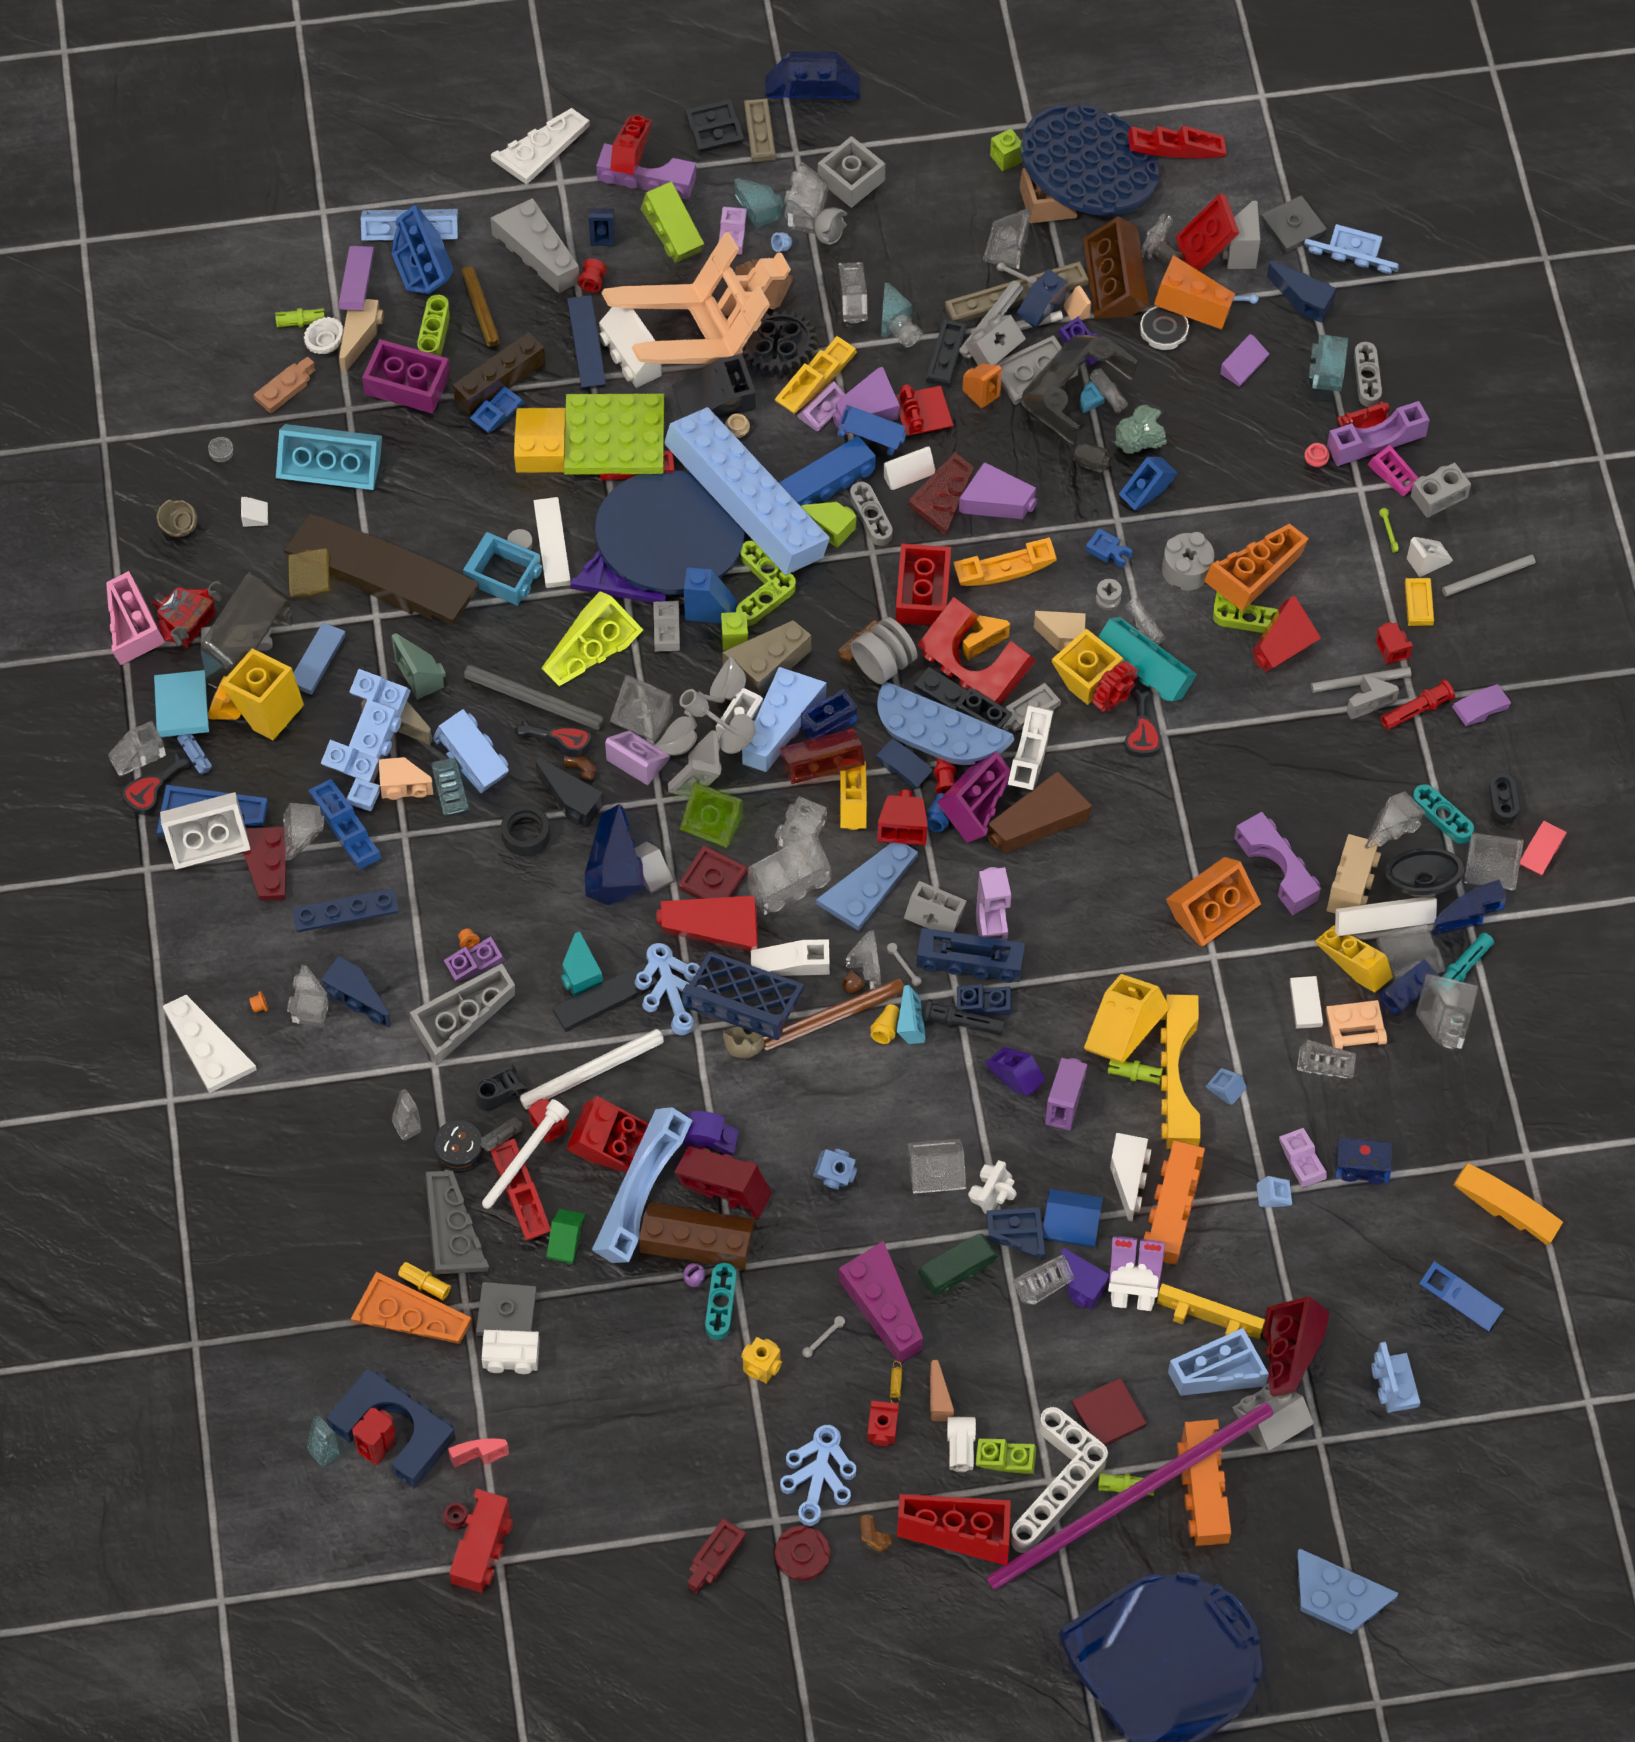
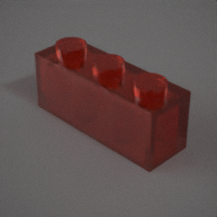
(822, 756)

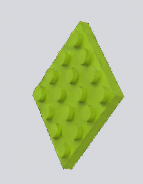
(614, 433)

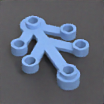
(669, 983)
(819, 1470)

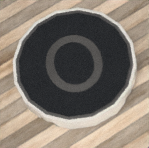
(1163, 328)

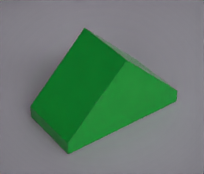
(565, 1235)

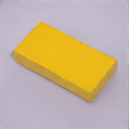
(1419, 601)

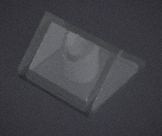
(1008, 239)
(642, 708)
(1493, 859)
(937, 1165)

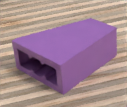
(870, 395)
(997, 495)
(1065, 1093)

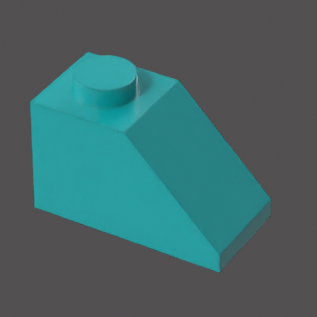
(580, 967)

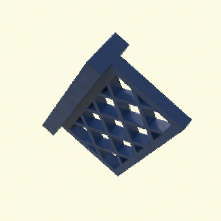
(734, 1009)

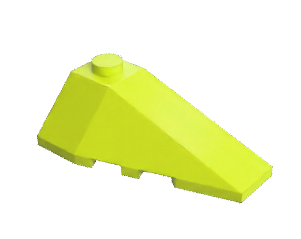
(594, 635)

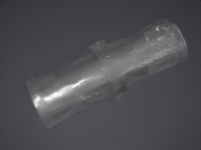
(1156, 235)
(1144, 621)

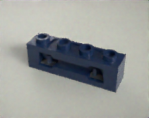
(970, 955)

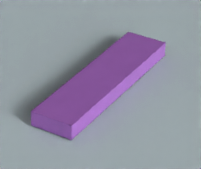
(356, 278)

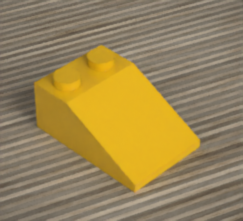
(539, 440)

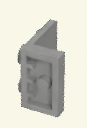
(702, 766)

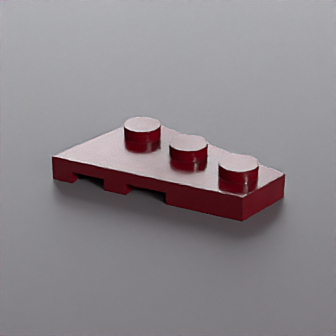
(267, 862)

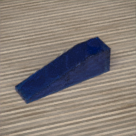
(613, 863)

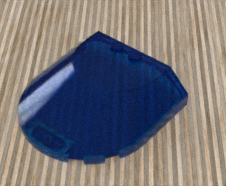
(1167, 1657)

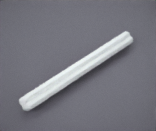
(592, 1068)

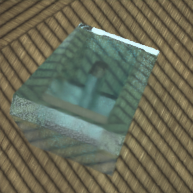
(893, 305)

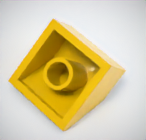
(1084, 663)

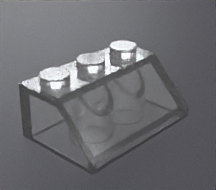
(789, 874)
(1446, 1009)

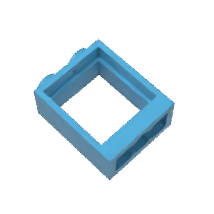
(492, 545)

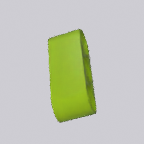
(435, 321)

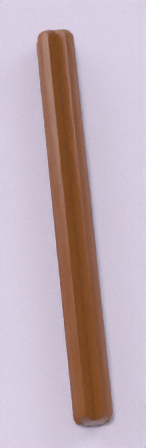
(836, 1013)

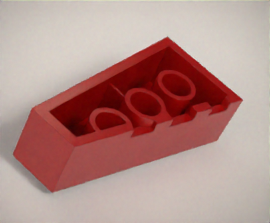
(957, 1524)

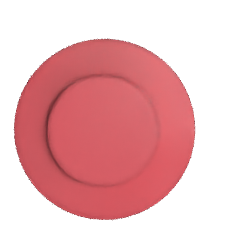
(1317, 455)

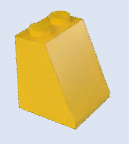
(264, 693)

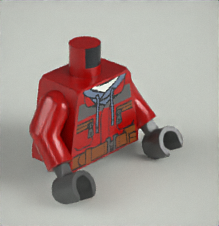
(186, 612)

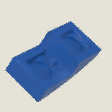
(497, 411)

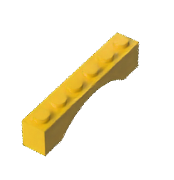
(1181, 1117)

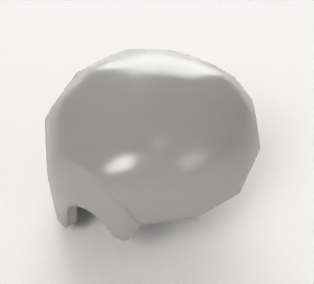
(830, 225)

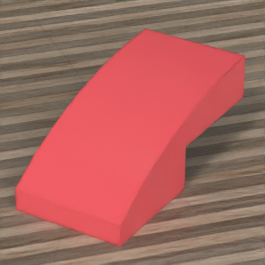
(1542, 848)
(487, 1449)

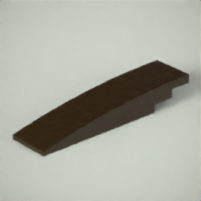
(386, 570)

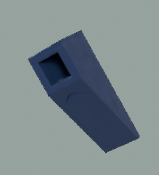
(1305, 293)
(351, 986)

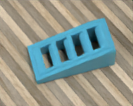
(910, 1020)

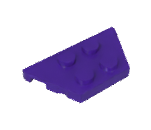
(599, 578)

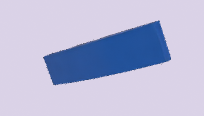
(345, 824)

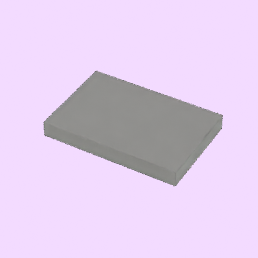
(1025, 365)

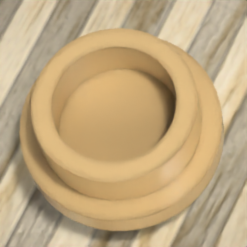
(738, 425)

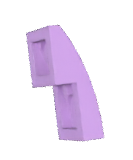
(734, 221)
(1302, 1157)

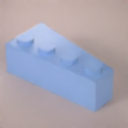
(781, 716)

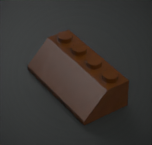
(1115, 270)
(696, 1235)

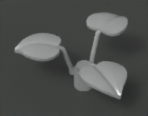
(741, 730)

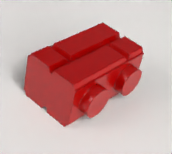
(374, 1435)

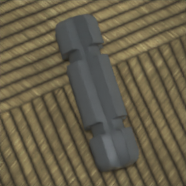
(501, 1134)

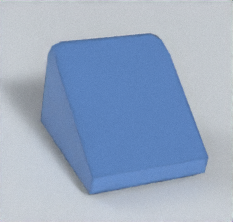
(1227, 1085)

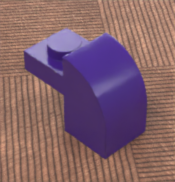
(710, 1131)

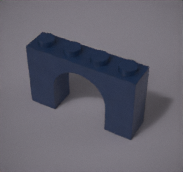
(430, 1434)

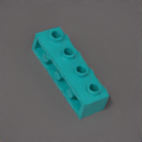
(1153, 663)

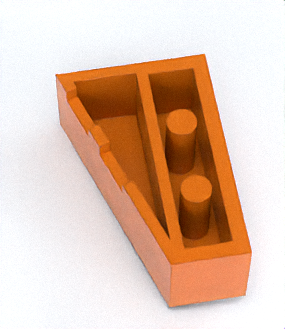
(1194, 294)

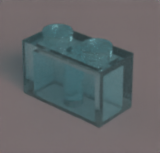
(1329, 362)

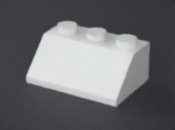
(619, 332)
(205, 830)

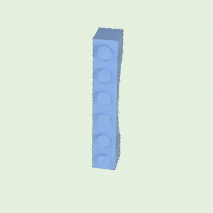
(622, 1225)

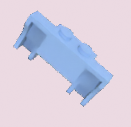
(374, 729)

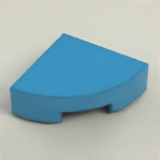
(1090, 397)

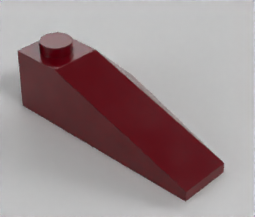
(1292, 1337)

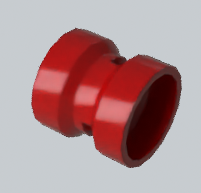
(592, 275)

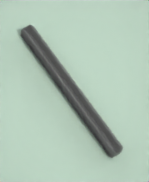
(533, 697)

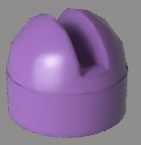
(696, 1278)

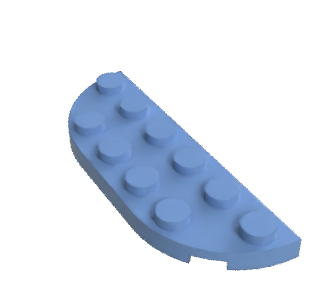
(938, 728)

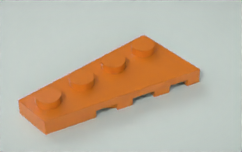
(404, 1310)

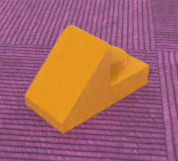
(988, 634)
(222, 706)

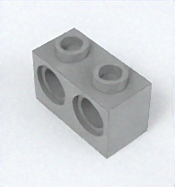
(1442, 494)

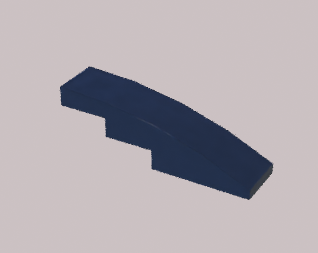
(586, 342)

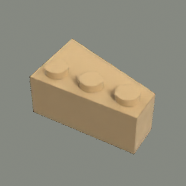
(1353, 874)

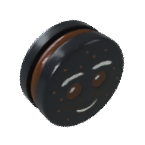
(458, 1146)

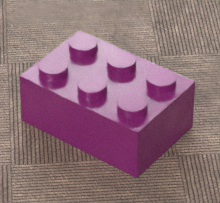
(406, 376)

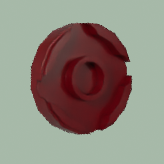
(802, 1553)

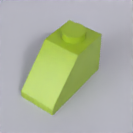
(833, 519)

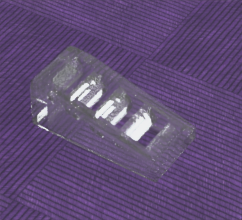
(1324, 1068)
(406, 1116)
(1028, 1287)

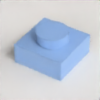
(363, 794)

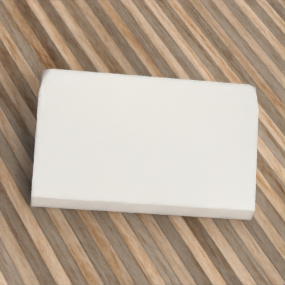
(909, 468)

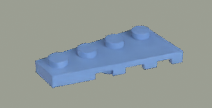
(866, 887)

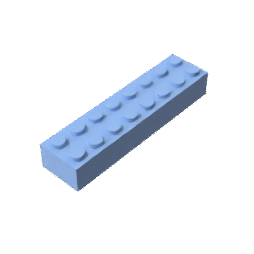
(746, 491)

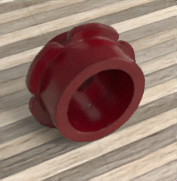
(450, 1511)

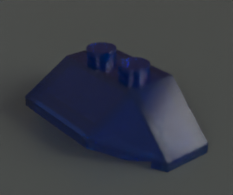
(812, 77)

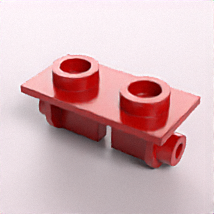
(1366, 417)

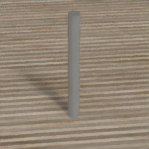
(1488, 575)
(1356, 680)

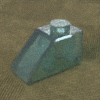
(759, 200)

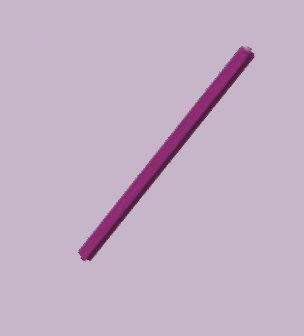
(1130, 1495)

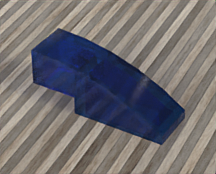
(1470, 908)

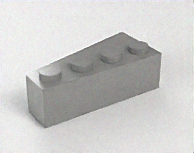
(536, 242)

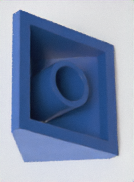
(1072, 1218)

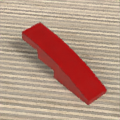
(1177, 144)
(521, 1193)

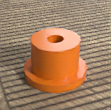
(468, 939)
(258, 1002)

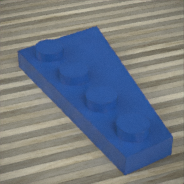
(252, 808)

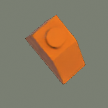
(983, 383)

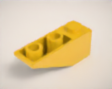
(1357, 959)

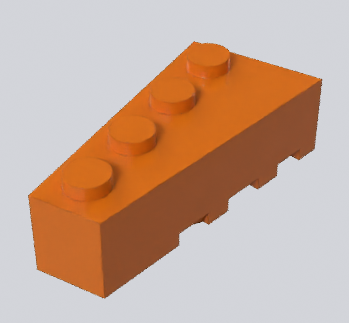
(1175, 1198)
(1205, 1486)

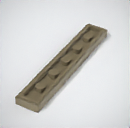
(980, 302)

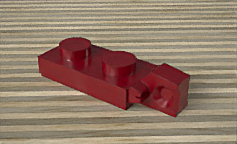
(715, 1554)

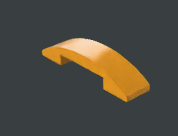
(1006, 566)

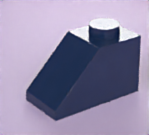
(602, 226)
(1043, 298)

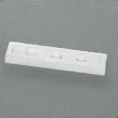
(552, 542)
(1385, 915)

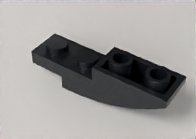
(970, 702)

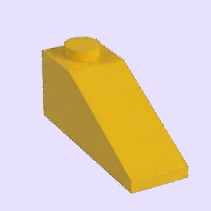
(853, 798)

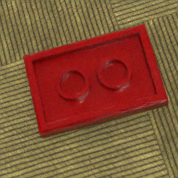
(1208, 233)

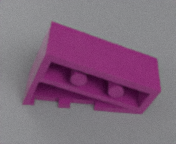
(974, 796)

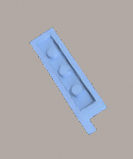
(382, 223)

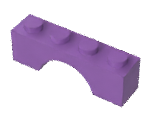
(680, 172)
(1403, 426)
(1260, 838)

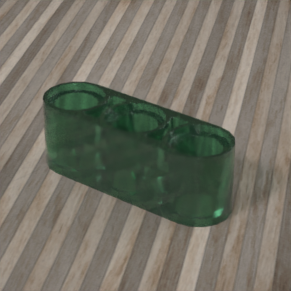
(957, 1264)

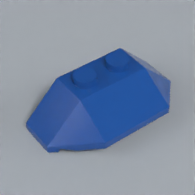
(420, 253)

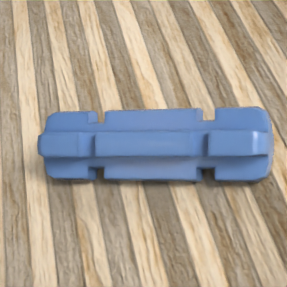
(195, 753)

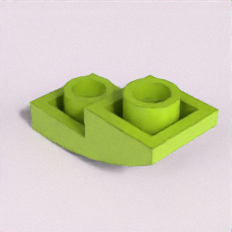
(1005, 1457)

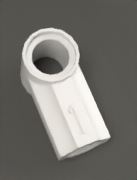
(961, 1437)

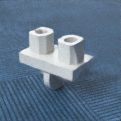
(997, 1187)

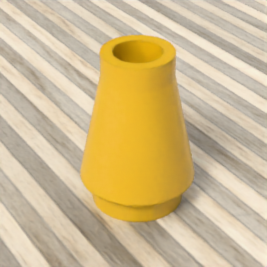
(885, 1026)

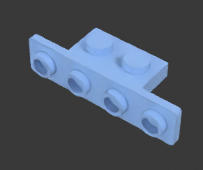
(1353, 245)

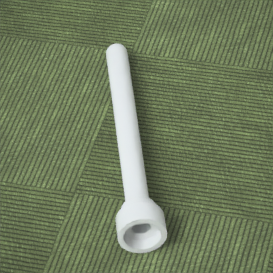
(554, 1113)

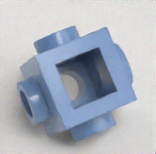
(826, 1170)

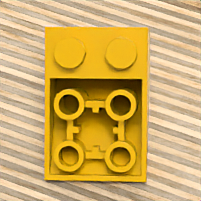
(1125, 1017)

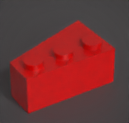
(481, 1542)

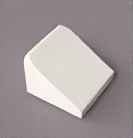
(254, 512)

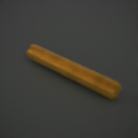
(480, 306)

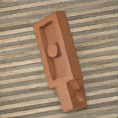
(285, 385)

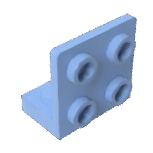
(1395, 1379)

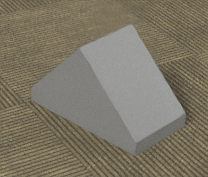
(655, 870)

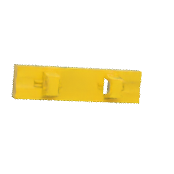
(1208, 1310)

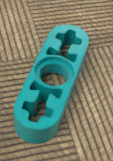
(1443, 824)
(712, 1309)

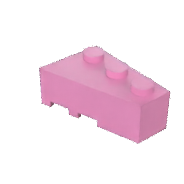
(131, 620)

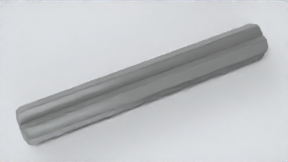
(1000, 307)

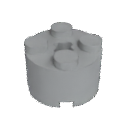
(1187, 560)

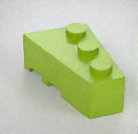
(671, 222)

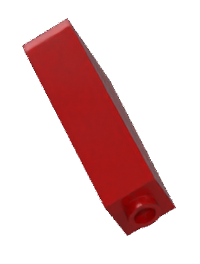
(713, 920)

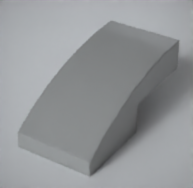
(666, 626)

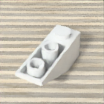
(794, 958)
(1127, 1166)

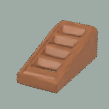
(940, 1401)

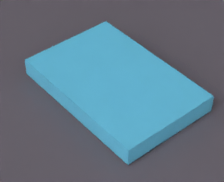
(181, 703)

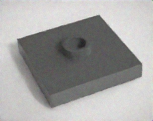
(1293, 224)
(506, 1307)

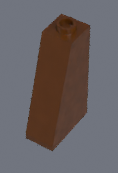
(1040, 813)

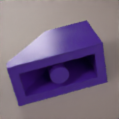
(1016, 1070)
(1088, 1281)

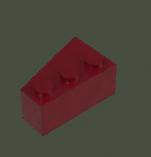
(725, 1177)

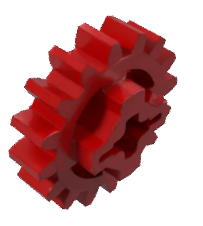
(1115, 686)

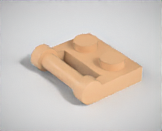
(1356, 1018)

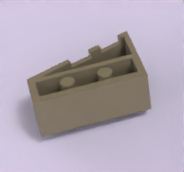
(768, 652)

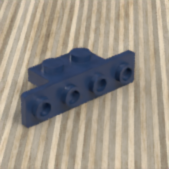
(345, 910)

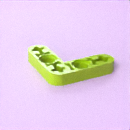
(771, 584)
(1222, 604)

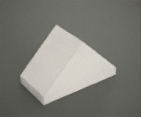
(1427, 555)

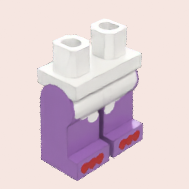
(1132, 1278)

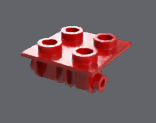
(923, 410)

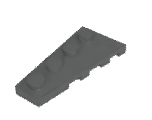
(451, 1229)

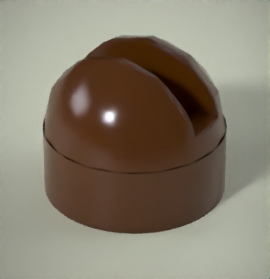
(852, 983)

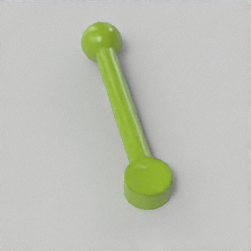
(1384, 513)

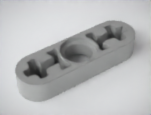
(1373, 366)
(871, 504)

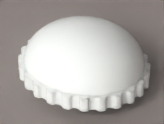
(324, 335)

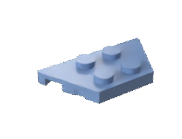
(1338, 1594)

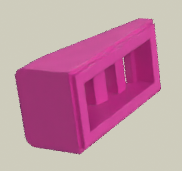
(1383, 471)

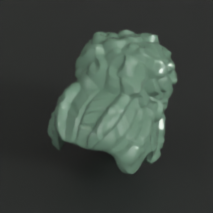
(1140, 430)

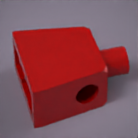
(903, 820)

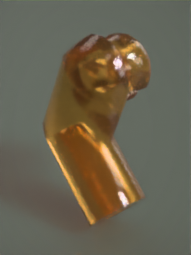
(871, 1537)

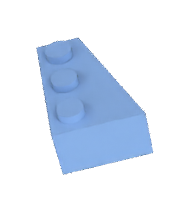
(1219, 1366)

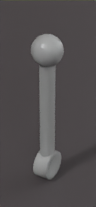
(1002, 267)
(892, 949)
(839, 1322)

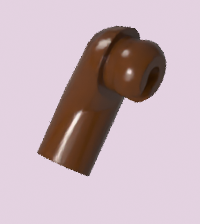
(587, 767)

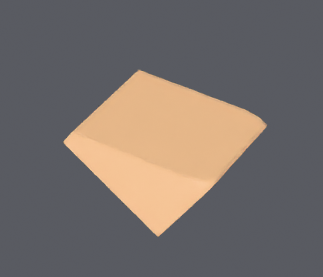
(1078, 304)

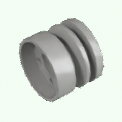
(883, 650)

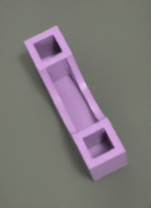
(992, 899)

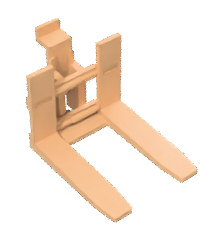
(724, 337)

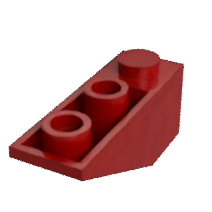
(630, 145)

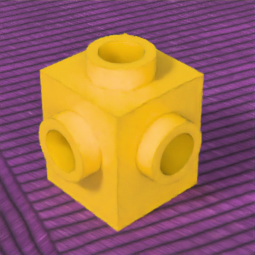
(761, 1359)

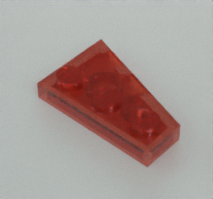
(942, 492)

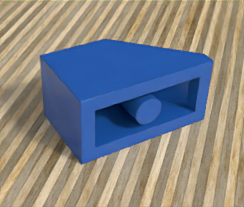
(1148, 482)

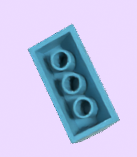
(328, 456)

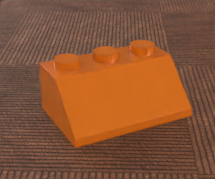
(1214, 900)

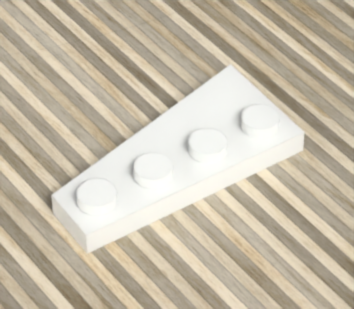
(537, 150)
(209, 1049)

